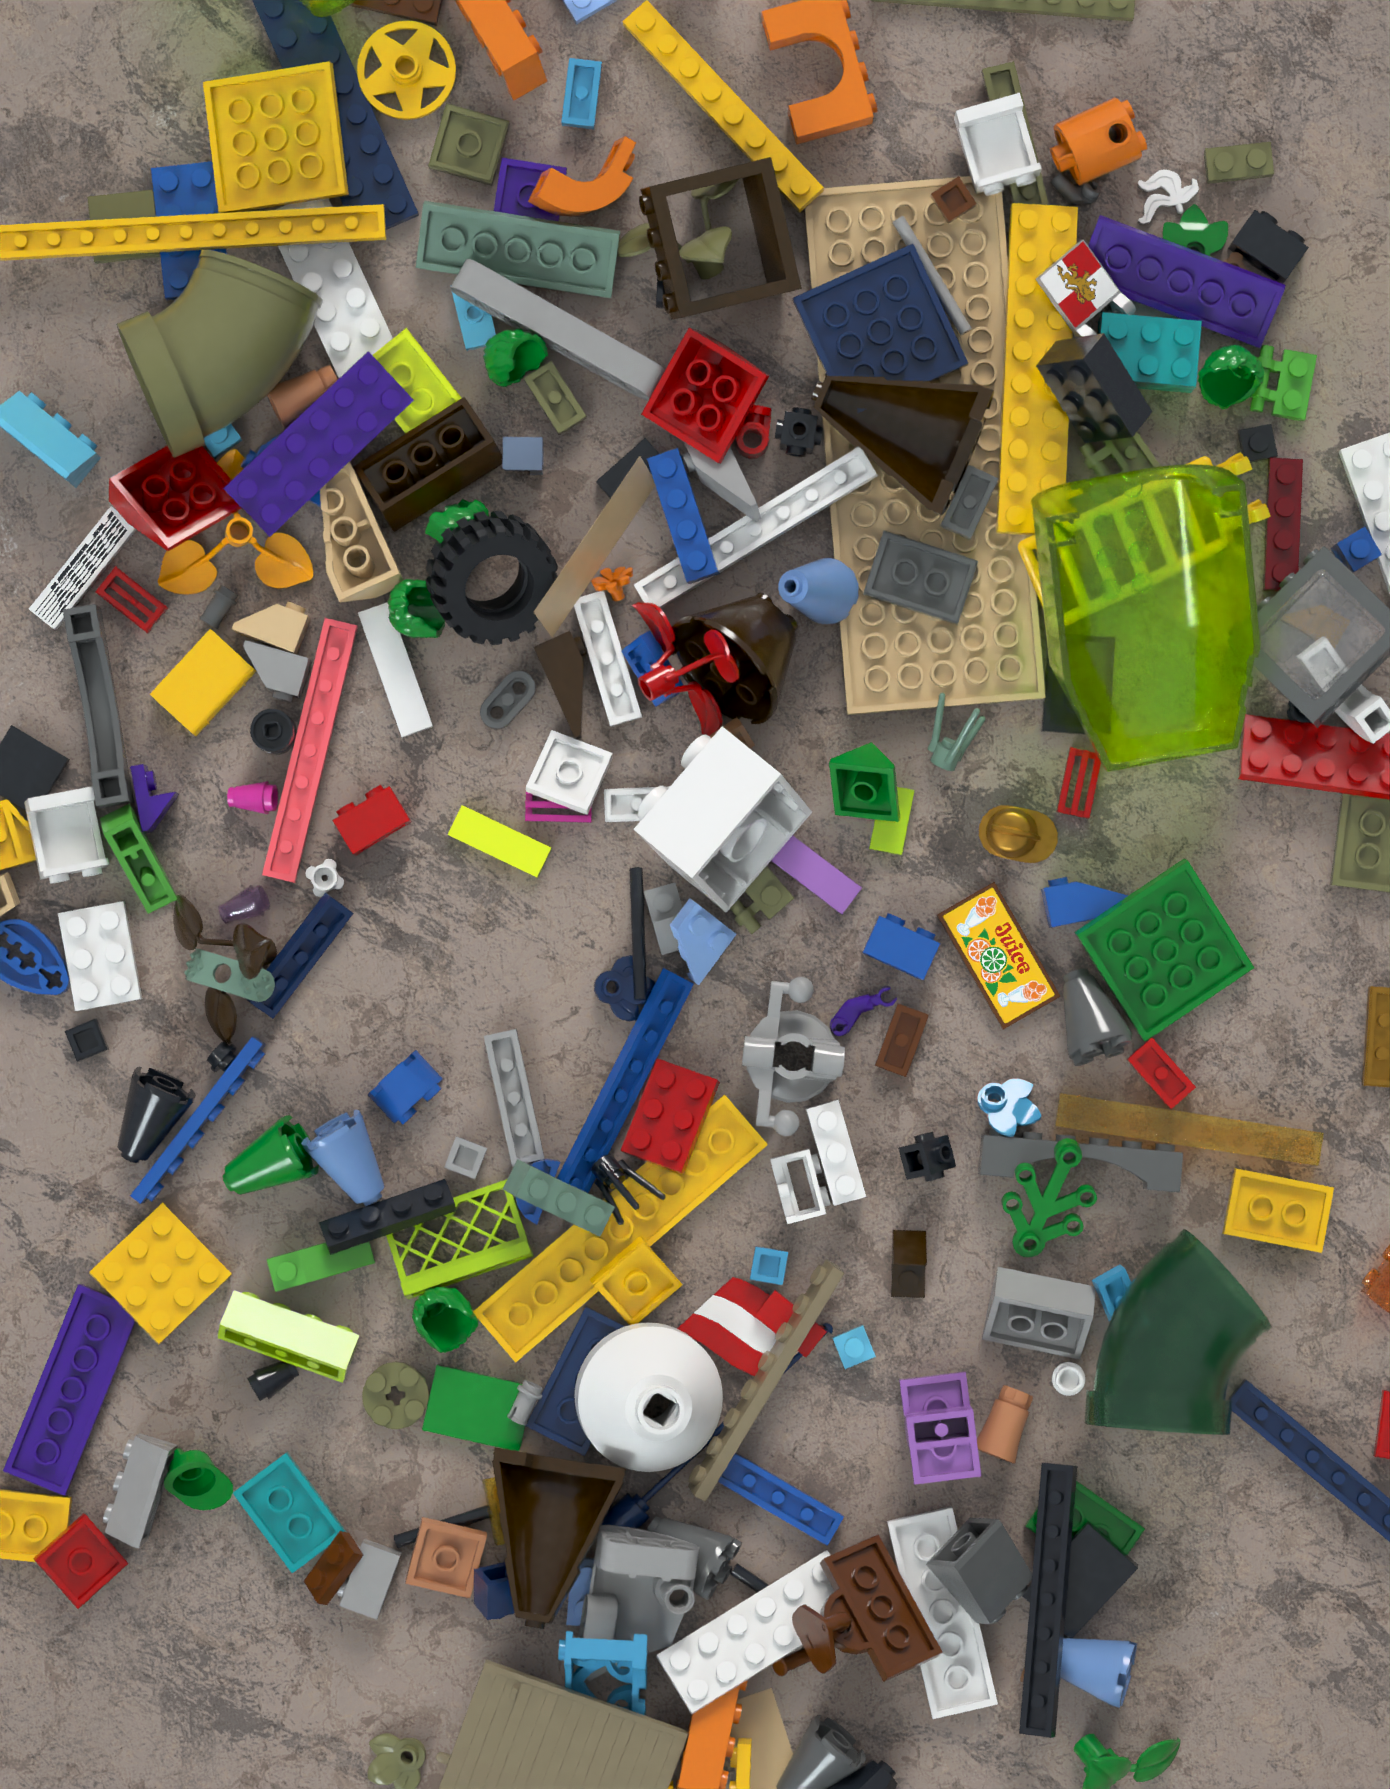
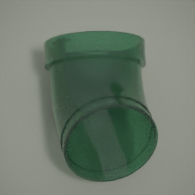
(1174, 1345)

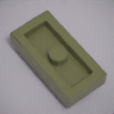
(1238, 162)
(555, 398)

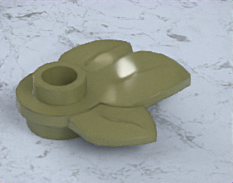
(392, 1765)

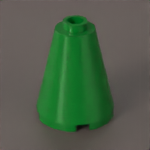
(271, 1160)

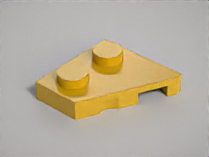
(15, 838)

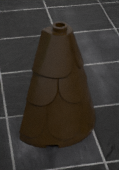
(910, 428)
(548, 1525)

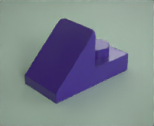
(150, 807)

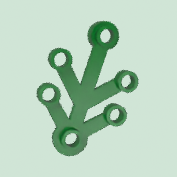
(1046, 1204)

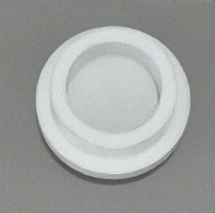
(1068, 1378)

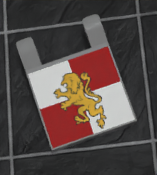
(1081, 289)

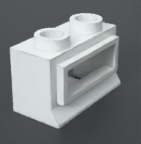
(786, 1190)

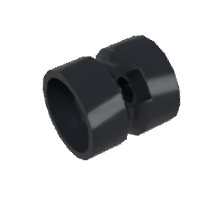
(273, 731)

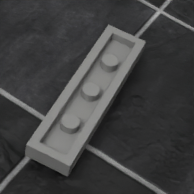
(514, 1096)

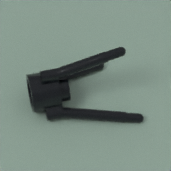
(611, 1174)

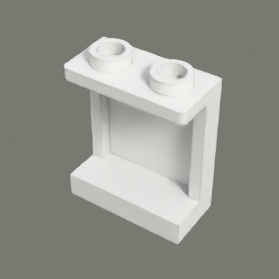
(997, 144)
(66, 834)

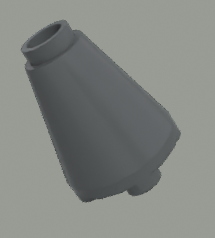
(1091, 1020)
(713, 1556)

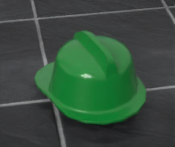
(197, 1480)

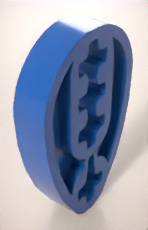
(46, 957)

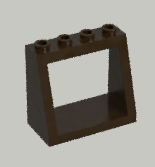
(769, 228)

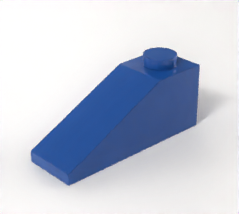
(1075, 901)

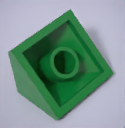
(864, 784)

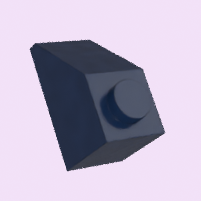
(493, 1591)

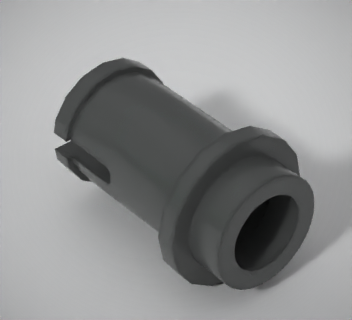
(219, 606)

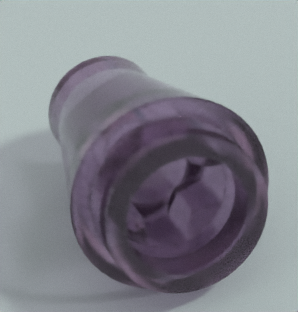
(246, 904)

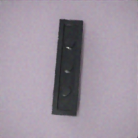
(387, 1216)

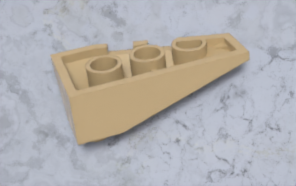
(355, 546)

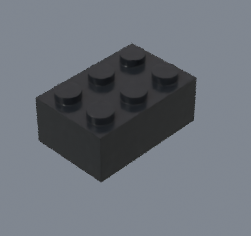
(1094, 388)

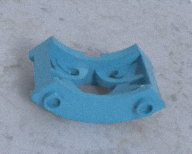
(597, 1653)

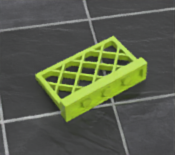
(468, 1266)

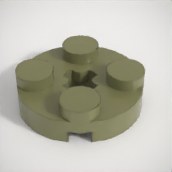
(379, 1385)

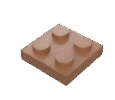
(445, 1557)

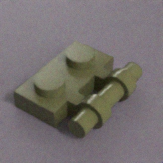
(1128, 454)
(768, 896)

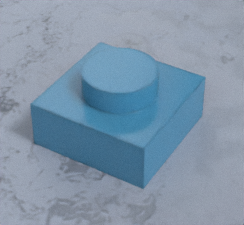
(769, 1265)

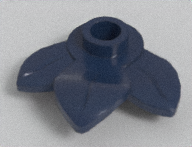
(622, 1000)

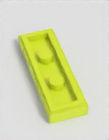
(499, 841)

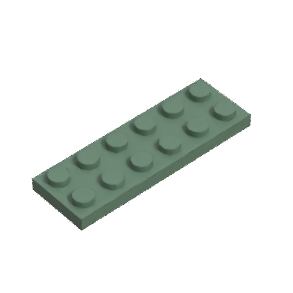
(519, 248)

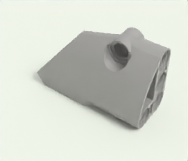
(633, 1586)

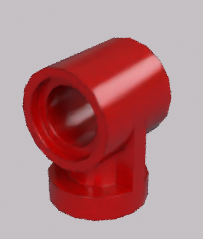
(756, 422)

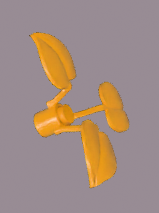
(279, 565)

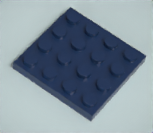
(881, 322)

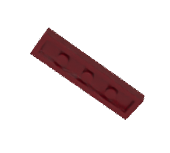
(1283, 526)

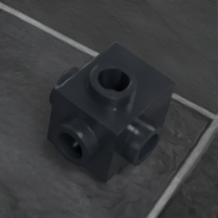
(795, 444)
(927, 1157)

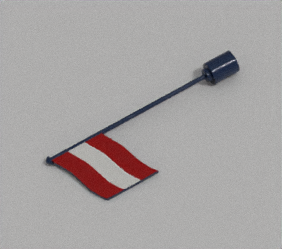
(734, 1333)

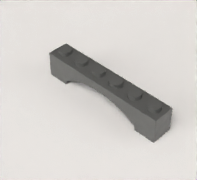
(100, 707)
(1157, 1168)

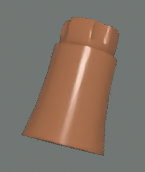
(295, 395)
(1005, 1424)

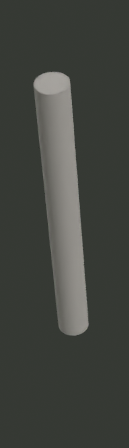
(940, 288)

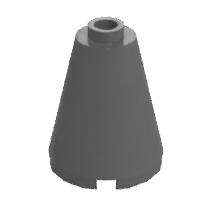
(821, 1757)

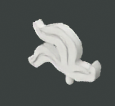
(1171, 184)

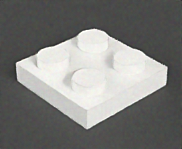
(569, 772)

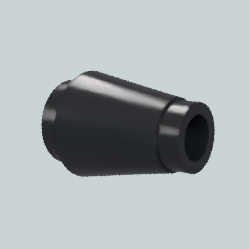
(271, 1379)

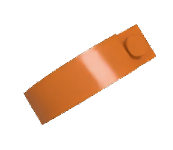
(569, 197)

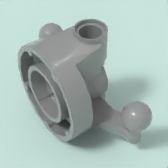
(785, 1028)

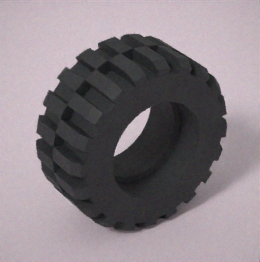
(469, 546)

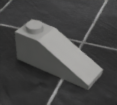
(723, 479)

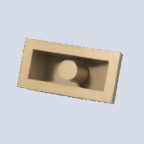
(276, 626)

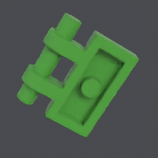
(1292, 386)

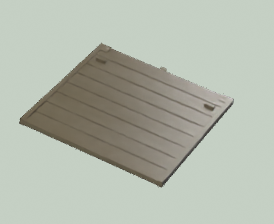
(552, 1737)

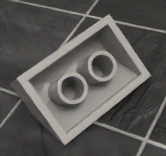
(1039, 1313)
(138, 1489)

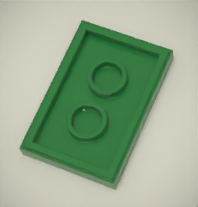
(473, 1408)
(1106, 1518)

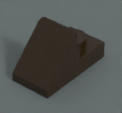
(908, 1263)

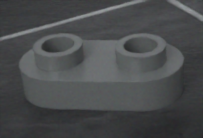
(505, 698)

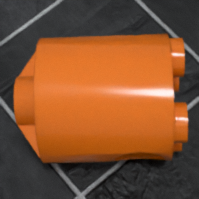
(1085, 142)

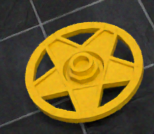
(406, 70)

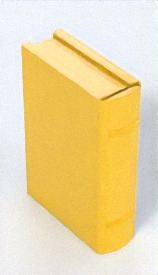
(203, 682)

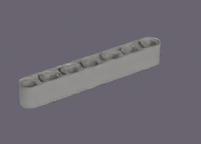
(557, 329)

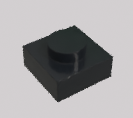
(1258, 443)

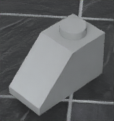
(279, 670)

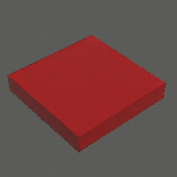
(80, 1561)

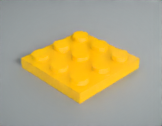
(160, 1273)

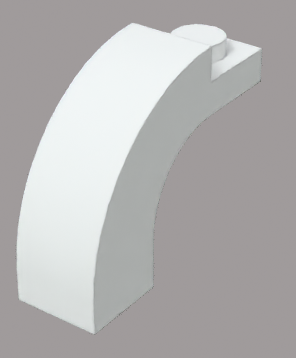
(1365, 714)

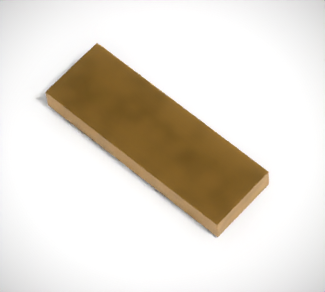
(1377, 1038)

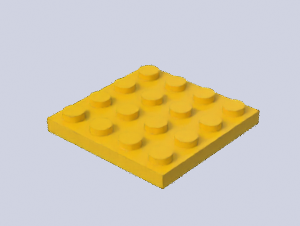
(275, 138)

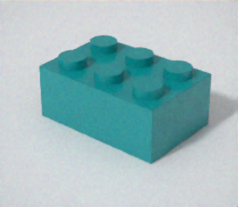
(1155, 349)

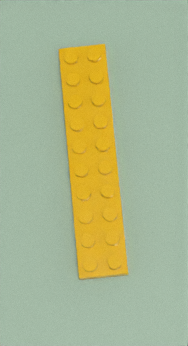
(1031, 417)
(559, 1277)

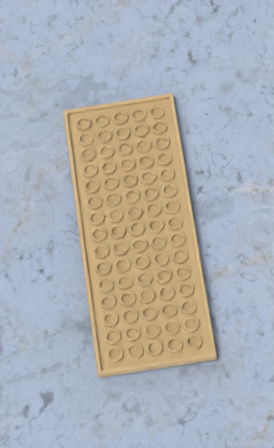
(890, 652)

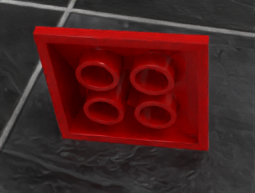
(705, 394)
(172, 496)

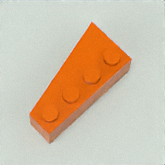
(506, 42)
(710, 1743)

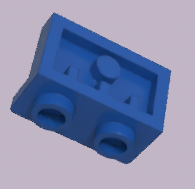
(643, 653)

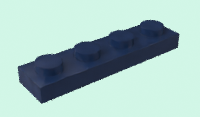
(303, 951)

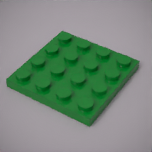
(1164, 949)

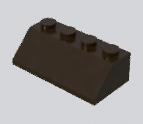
(429, 464)

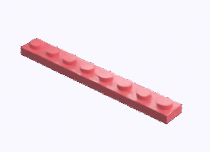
(310, 750)

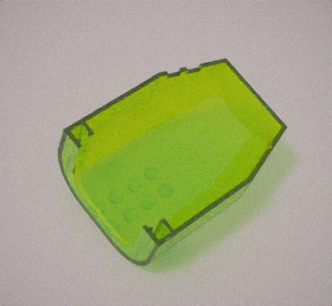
(1150, 608)

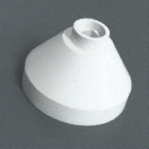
(623, 1377)

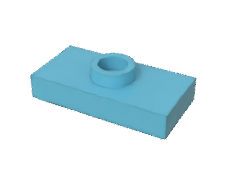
(474, 323)

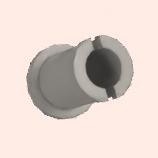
(525, 1402)

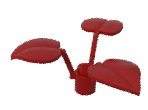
(662, 679)

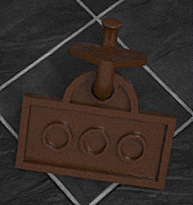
(872, 1607)

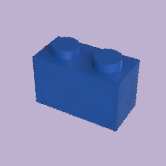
(901, 947)

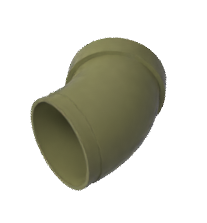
(217, 346)

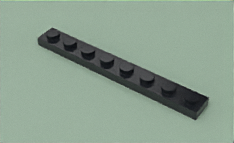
(1048, 1600)

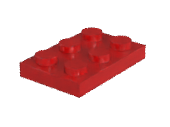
(670, 1116)

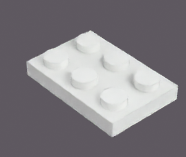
(100, 956)

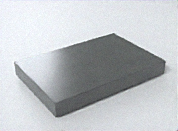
(920, 577)

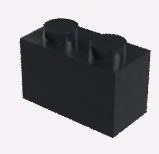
(1269, 246)

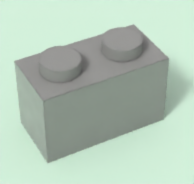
(370, 1579)

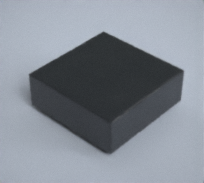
(86, 1040)

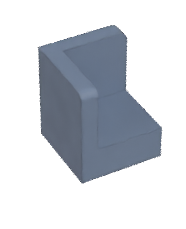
(523, 454)

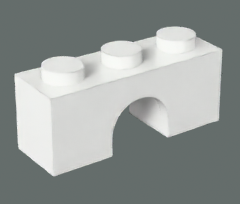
(835, 1152)

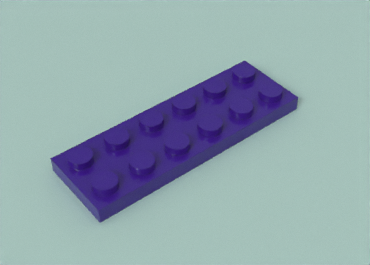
(1186, 282)
(318, 444)
(71, 1391)

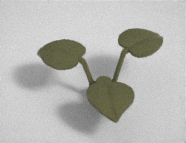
(705, 251)

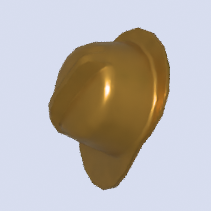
(1018, 834)

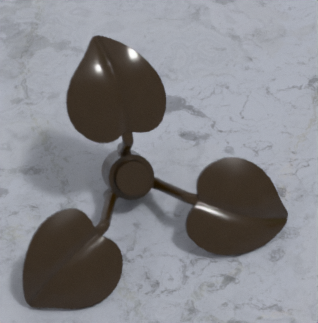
(252, 954)

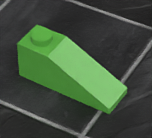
(137, 858)
(315, 1264)

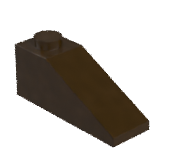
(565, 671)

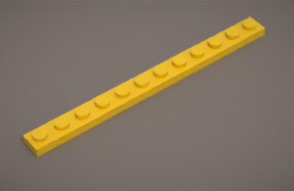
(192, 232)

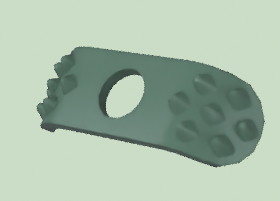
(203, 968)

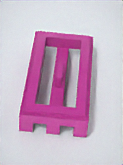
(529, 804)

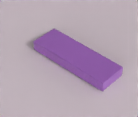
(816, 874)

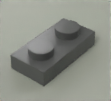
(969, 502)

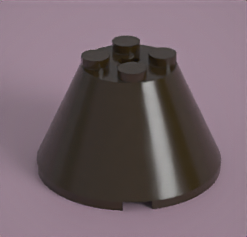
(761, 645)

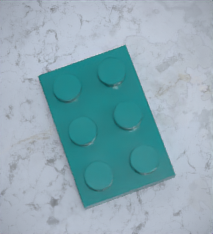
(289, 1512)

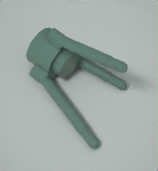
(950, 751)

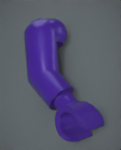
(852, 1009)

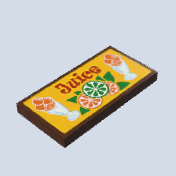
(998, 955)

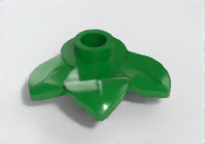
(1196, 233)

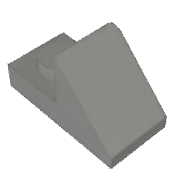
(663, 908)

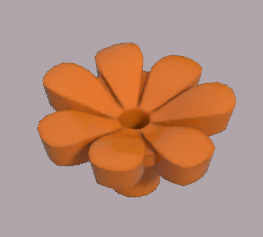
(613, 581)

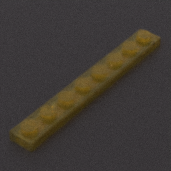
(1189, 1129)

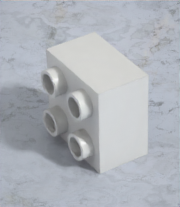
(721, 817)

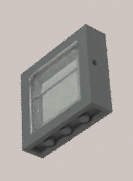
(1321, 635)

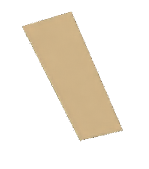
(595, 547)
(770, 1743)

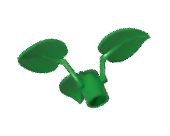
(1106, 1767)

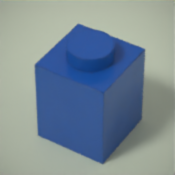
(1356, 550)

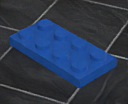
(183, 191)

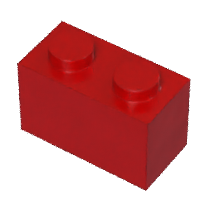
(371, 820)

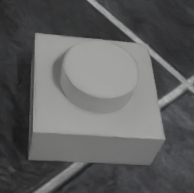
(465, 1157)

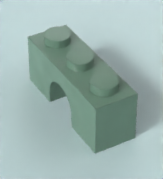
(558, 1197)

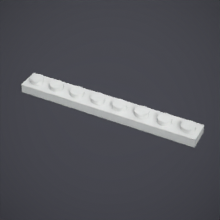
(776, 519)

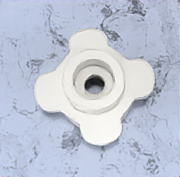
(315, 875)

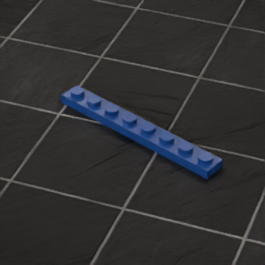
(626, 1079)

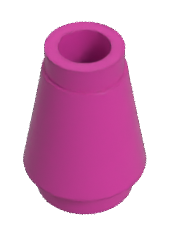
(254, 797)

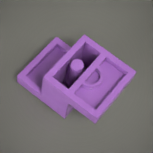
(940, 1428)

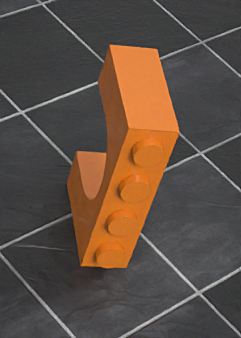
(826, 23)

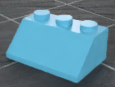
(48, 437)

